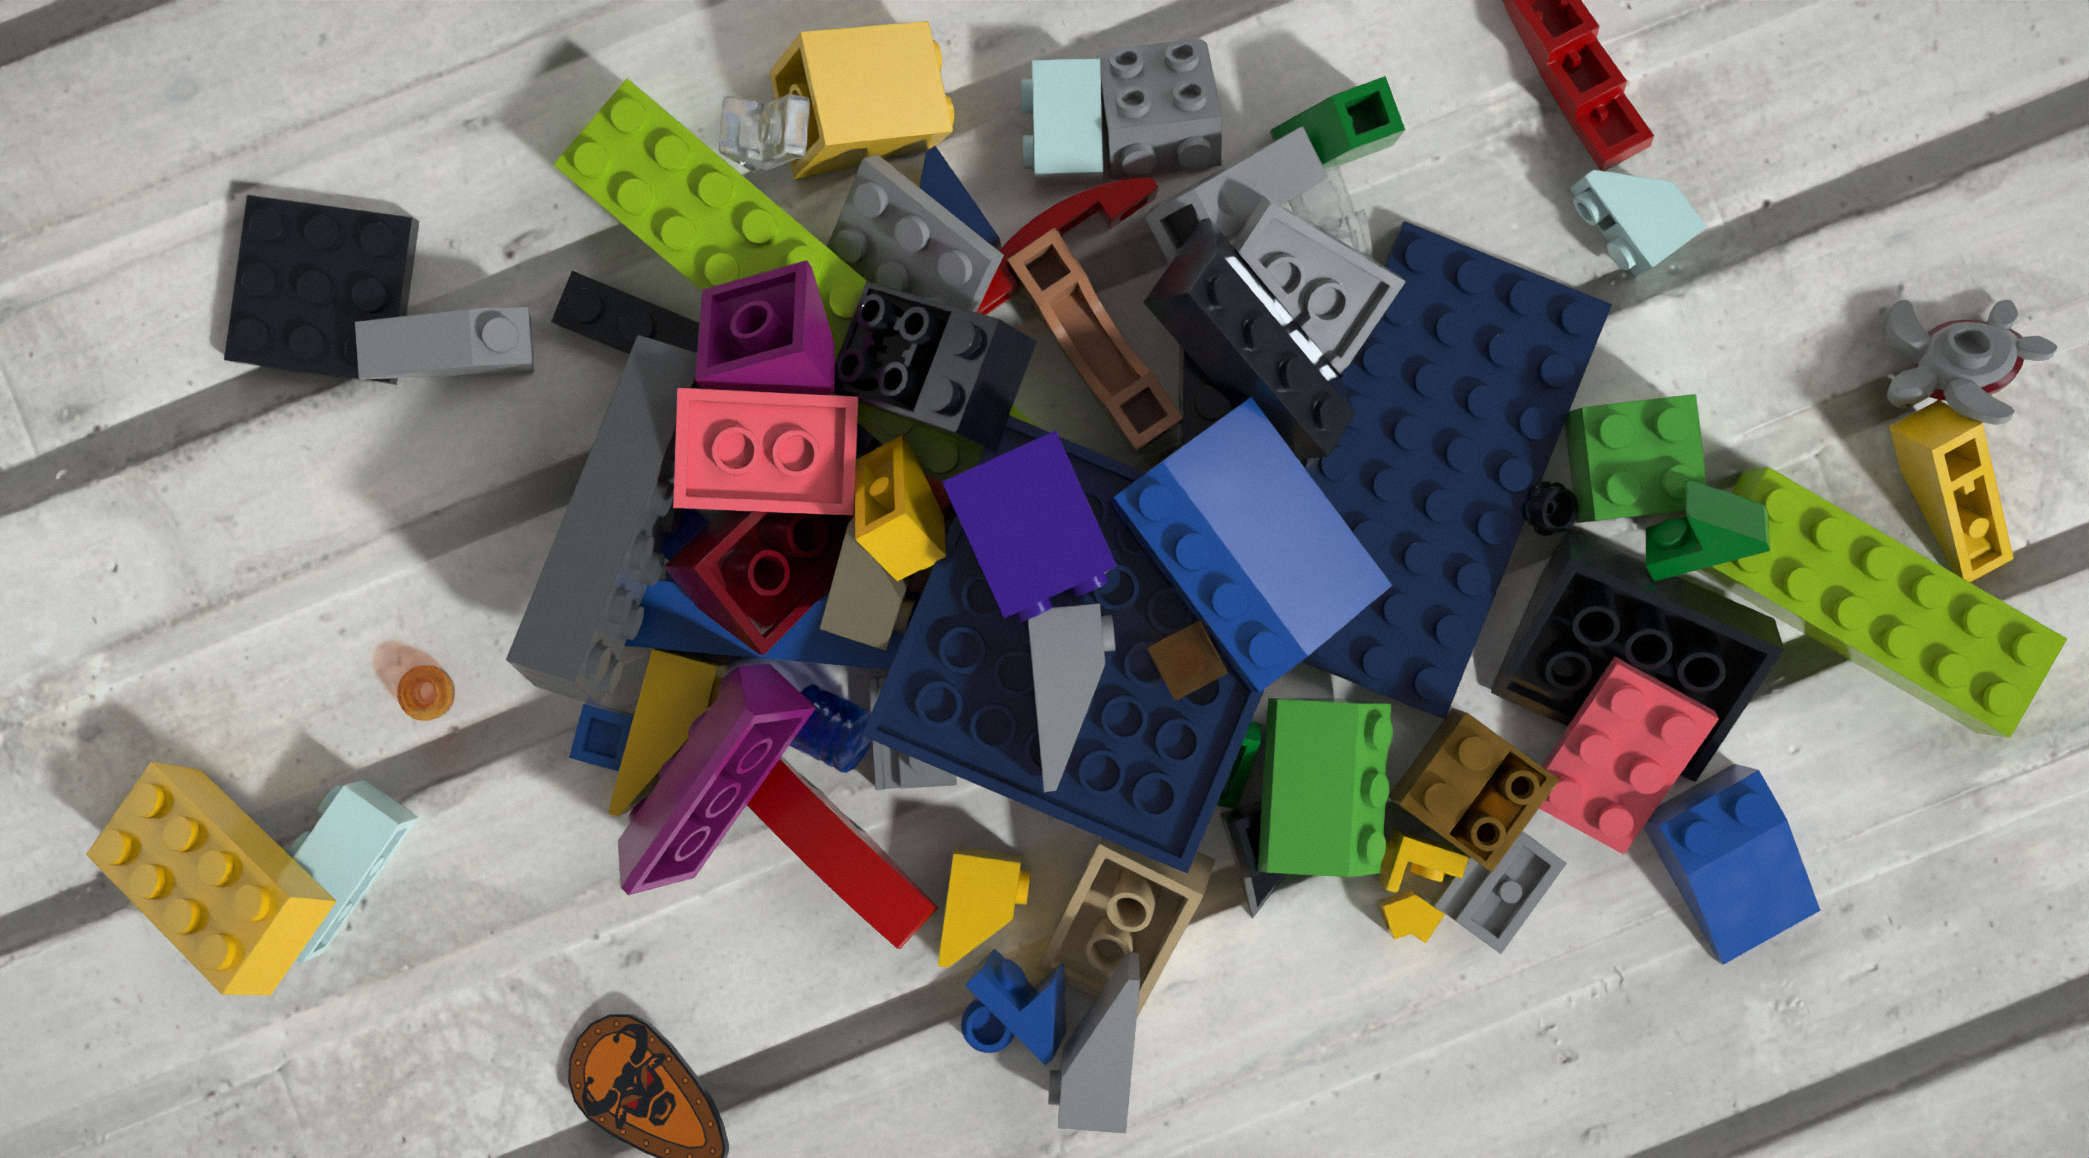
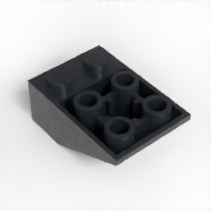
(933, 364)

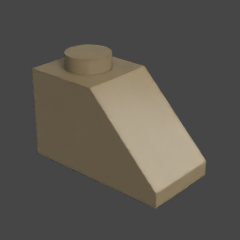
(865, 598)

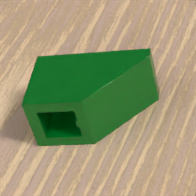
(1349, 123)

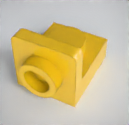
(1427, 857)

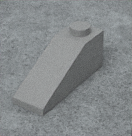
(446, 344)
(1066, 669)
(1099, 1058)

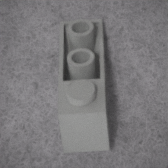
(1234, 192)

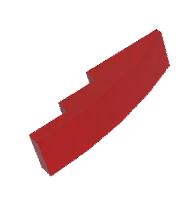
(1581, 77)
(841, 854)

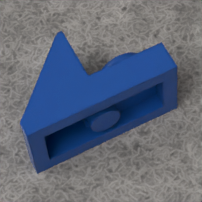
(1029, 1012)

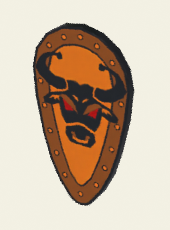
(644, 1090)

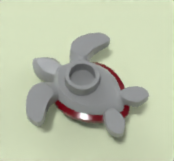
(1962, 360)

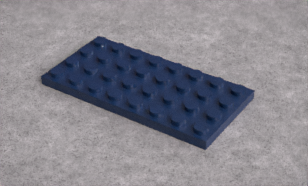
(1445, 443)

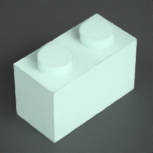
(1065, 120)

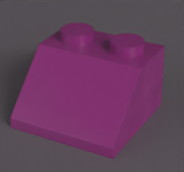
(766, 335)

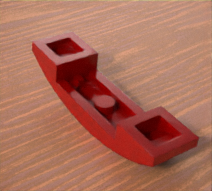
(1111, 200)

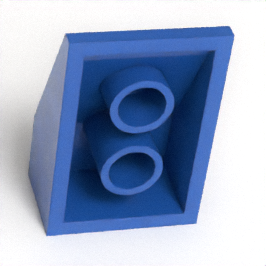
(1733, 860)

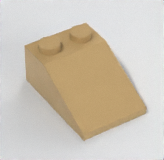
(1120, 908)

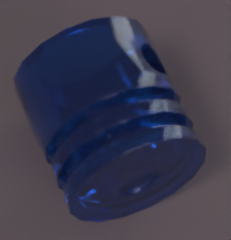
(833, 730)

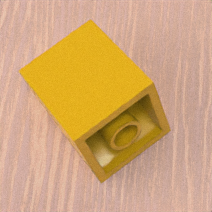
(867, 93)

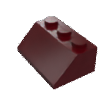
(760, 570)

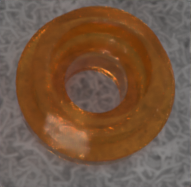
(410, 697)

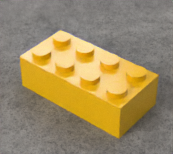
(210, 879)

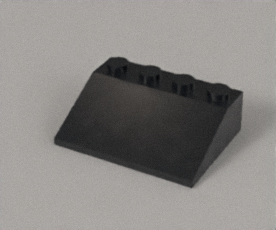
(1607, 606)

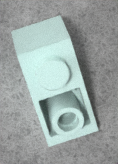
(1637, 216)

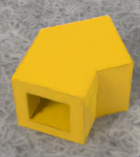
(1409, 914)

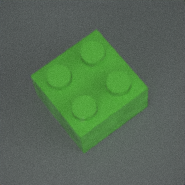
(1634, 457)

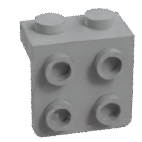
(1160, 108)

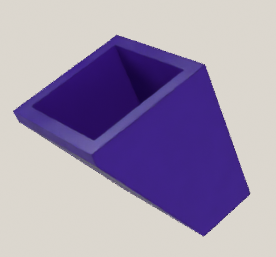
(1030, 527)

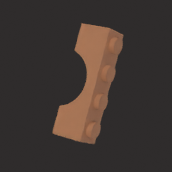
(1092, 342)

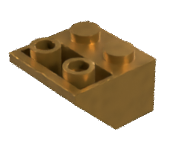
(1473, 788)

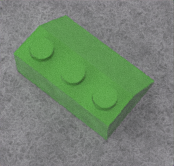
(1324, 787)

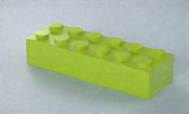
(1890, 608)

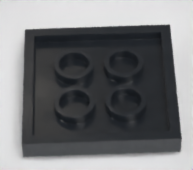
(309, 278)

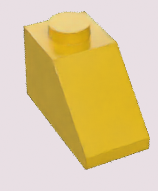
(897, 510)
(980, 899)

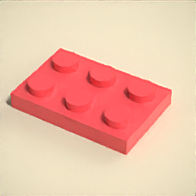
(765, 451)
(1623, 754)

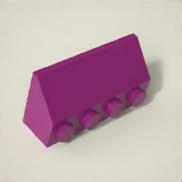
(711, 778)

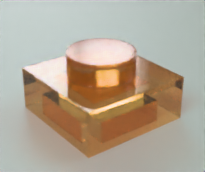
(1187, 660)

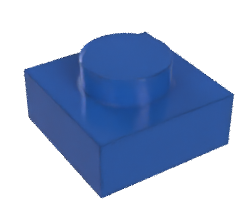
(601, 736)

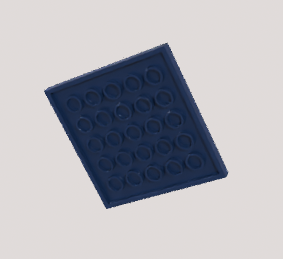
(966, 695)

